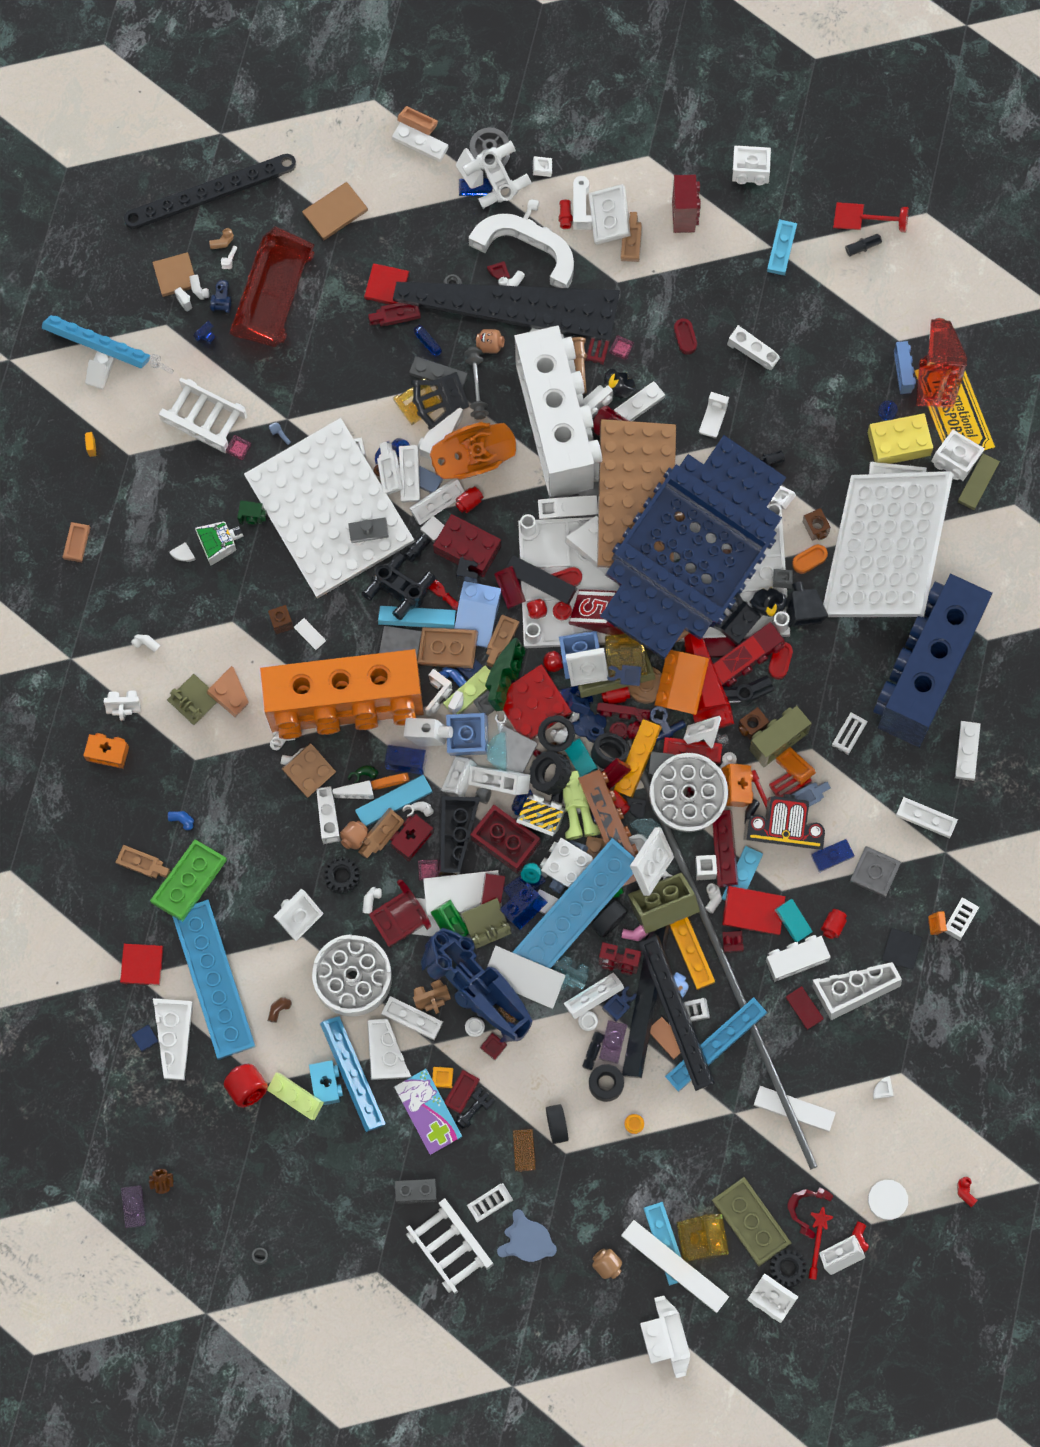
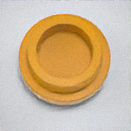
(634, 1123)

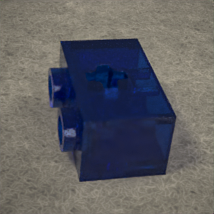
(405, 759)
(523, 906)

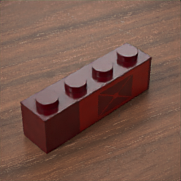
(748, 654)

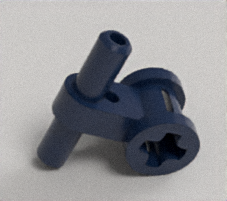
(222, 298)
(666, 730)

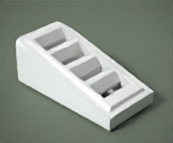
(355, 791)
(953, 931)
(704, 1006)
(504, 1192)

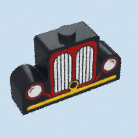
(785, 824)

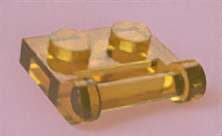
(410, 409)

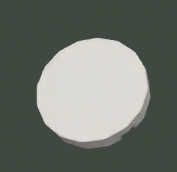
(888, 1199)

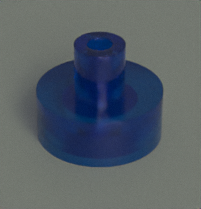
(887, 410)
(399, 442)

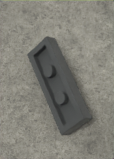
(430, 370)

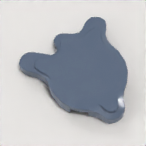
(527, 1240)

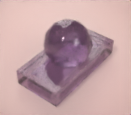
(613, 1042)
(133, 1206)

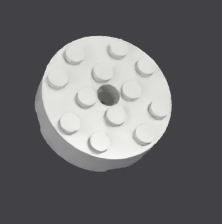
(683, 812)
(355, 995)

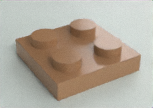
(308, 770)

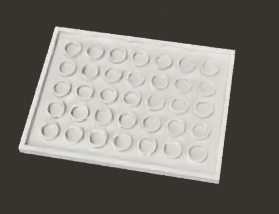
(314, 495)
(887, 545)

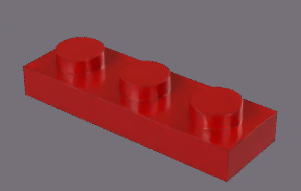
(679, 746)

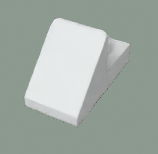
(99, 370)
(703, 730)

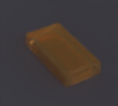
(524, 1150)

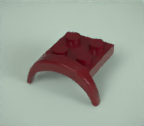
(400, 916)

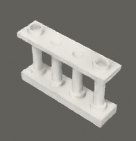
(202, 433)
(457, 1228)

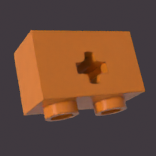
(115, 757)
(739, 784)

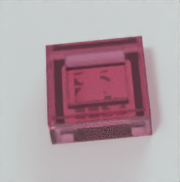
(621, 347)
(238, 447)
(427, 869)

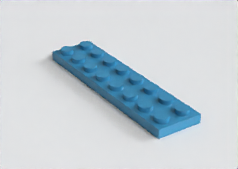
(577, 906)
(214, 981)

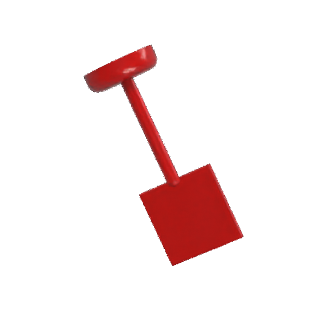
(851, 215)

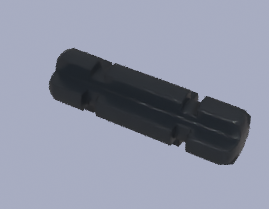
(593, 1050)

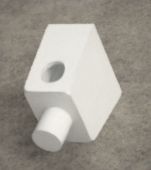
(426, 732)

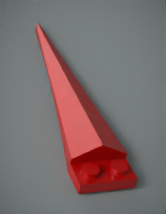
(713, 699)

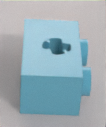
(323, 1071)

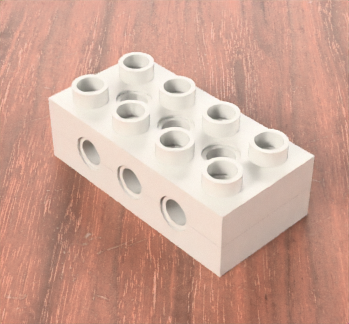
(557, 411)

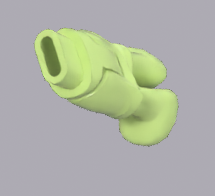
(575, 798)

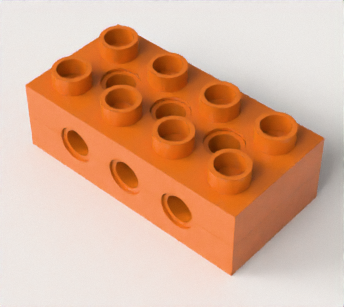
(342, 693)

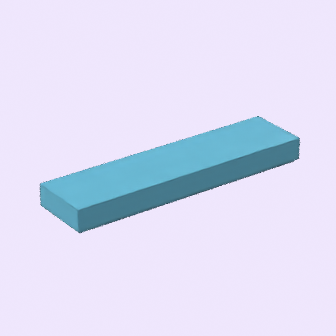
(419, 617)
(395, 800)
(662, 1230)

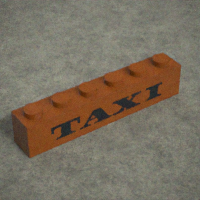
(605, 813)

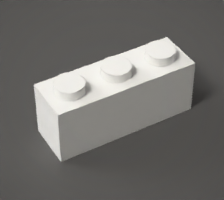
(797, 957)

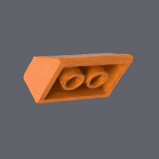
(681, 682)

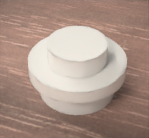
(588, 1021)
(474, 1027)

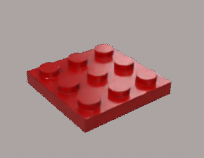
(534, 700)

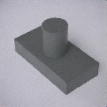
(368, 530)

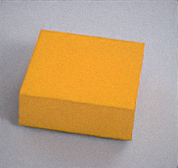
(90, 444)
(443, 1077)

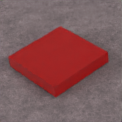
(383, 283)
(141, 964)

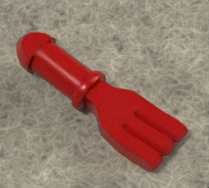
(439, 590)

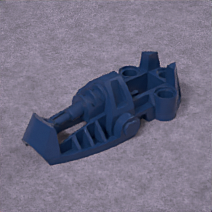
(476, 987)

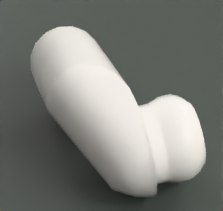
(196, 288)
(145, 640)
(276, 742)
(714, 896)

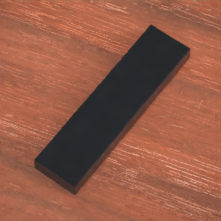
(542, 580)

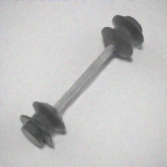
(478, 406)

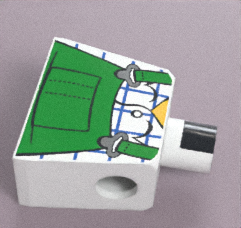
(218, 540)

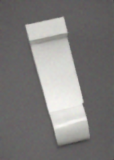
(580, 190)
(753, 348)
(327, 816)

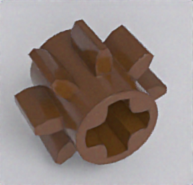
(161, 1181)

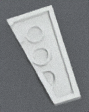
(173, 1027)

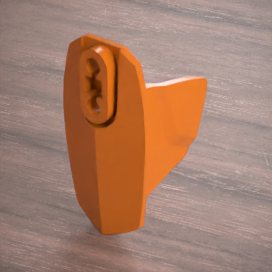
(479, 449)

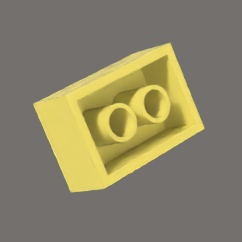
(900, 439)

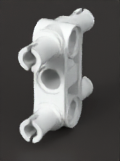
(496, 174)

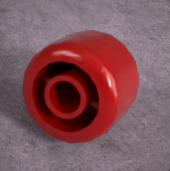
(245, 1085)

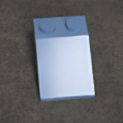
(478, 610)

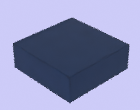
(145, 1038)

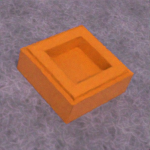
(937, 923)

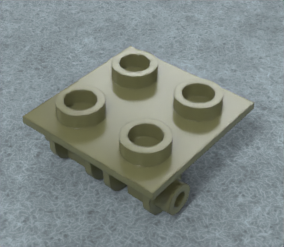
(192, 699)
(486, 923)

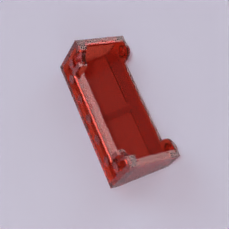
(271, 287)
(942, 368)

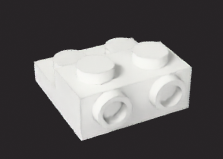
(751, 165)
(957, 455)

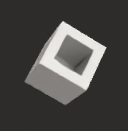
(706, 867)

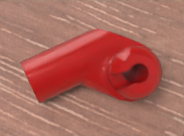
(963, 1191)
(858, 1232)

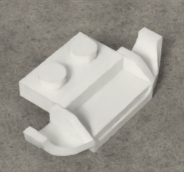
(666, 1337)

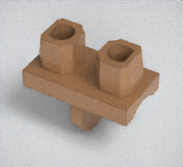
(433, 998)

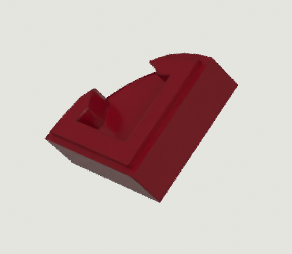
(498, 270)

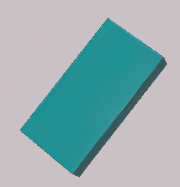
(580, 758)
(793, 920)

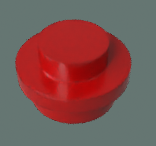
(562, 611)

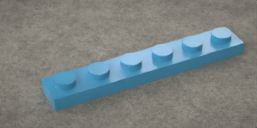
(95, 341)
(721, 1040)
(352, 1074)

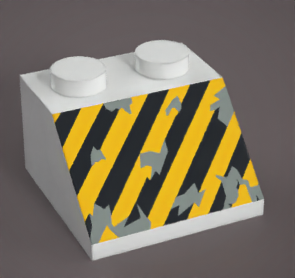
(541, 814)

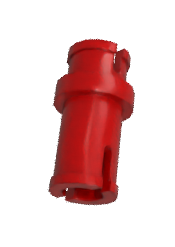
(565, 217)

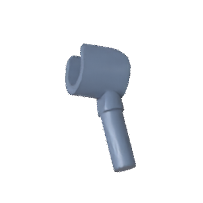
(275, 428)

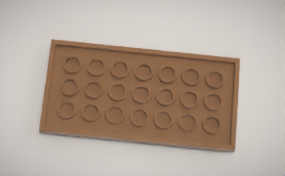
(631, 467)

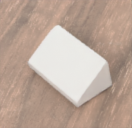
(474, 179)
(457, 778)
(842, 1255)

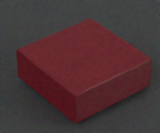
(493, 1046)

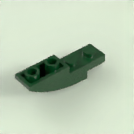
(503, 671)

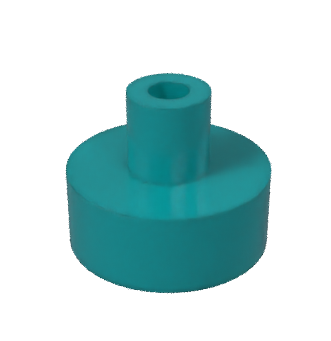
(531, 873)

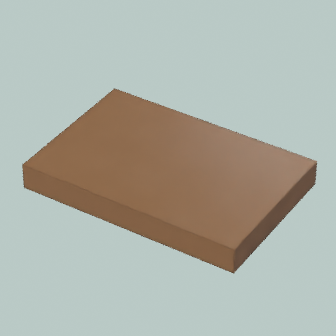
(335, 211)
(447, 647)

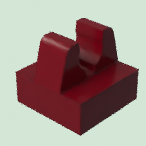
(732, 941)

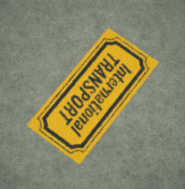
(963, 417)

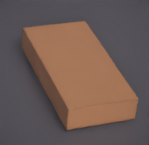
(417, 120)
(76, 542)
(663, 1034)

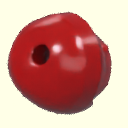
(537, 609)
(553, 661)

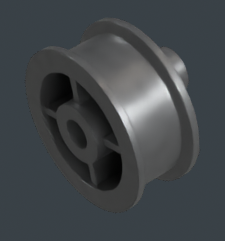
(486, 139)

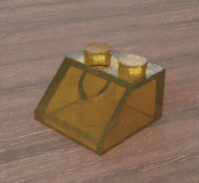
(624, 651)
(702, 1237)

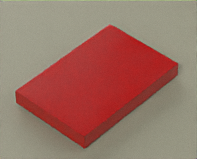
(752, 910)

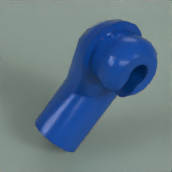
(454, 674)
(183, 817)

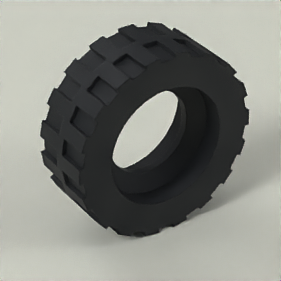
(561, 776)

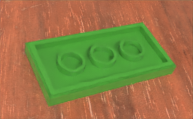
(188, 880)

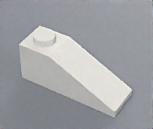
(438, 433)
(499, 780)

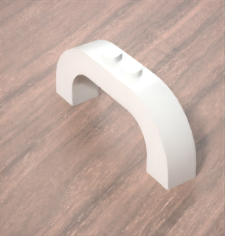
(529, 232)

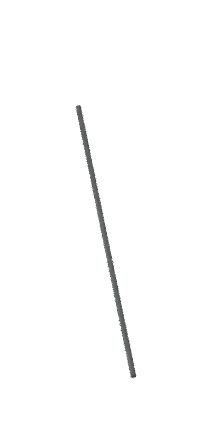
(734, 985)

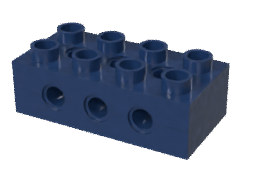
(936, 654)

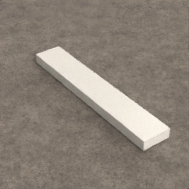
(675, 1266)

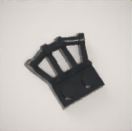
(450, 394)
(739, 622)

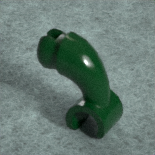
(364, 770)

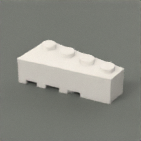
(585, 542)
(851, 990)

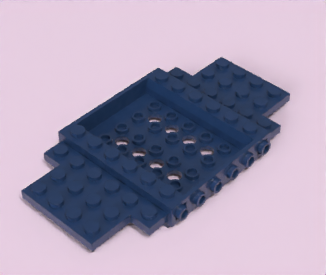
(725, 499)

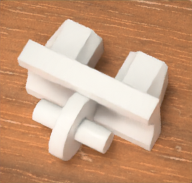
(122, 705)

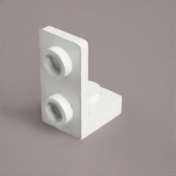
(714, 415)
(438, 681)

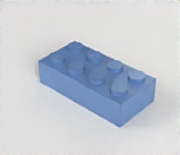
(903, 366)

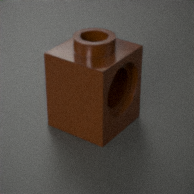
(816, 517)
(280, 619)
(756, 716)

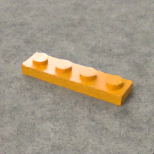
(638, 757)
(692, 953)

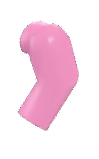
(635, 935)

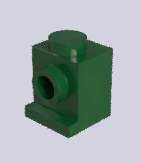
(251, 513)

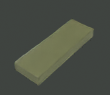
(978, 481)

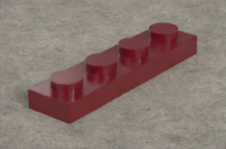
(725, 850)

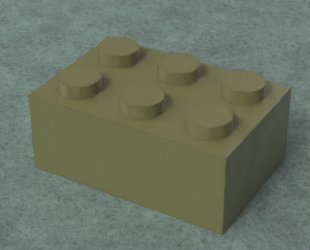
(779, 735)
(668, 903)

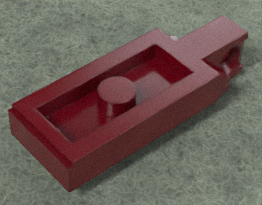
(394, 314)
(624, 712)

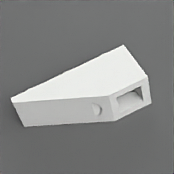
(567, 507)

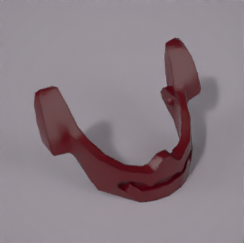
(793, 1203)

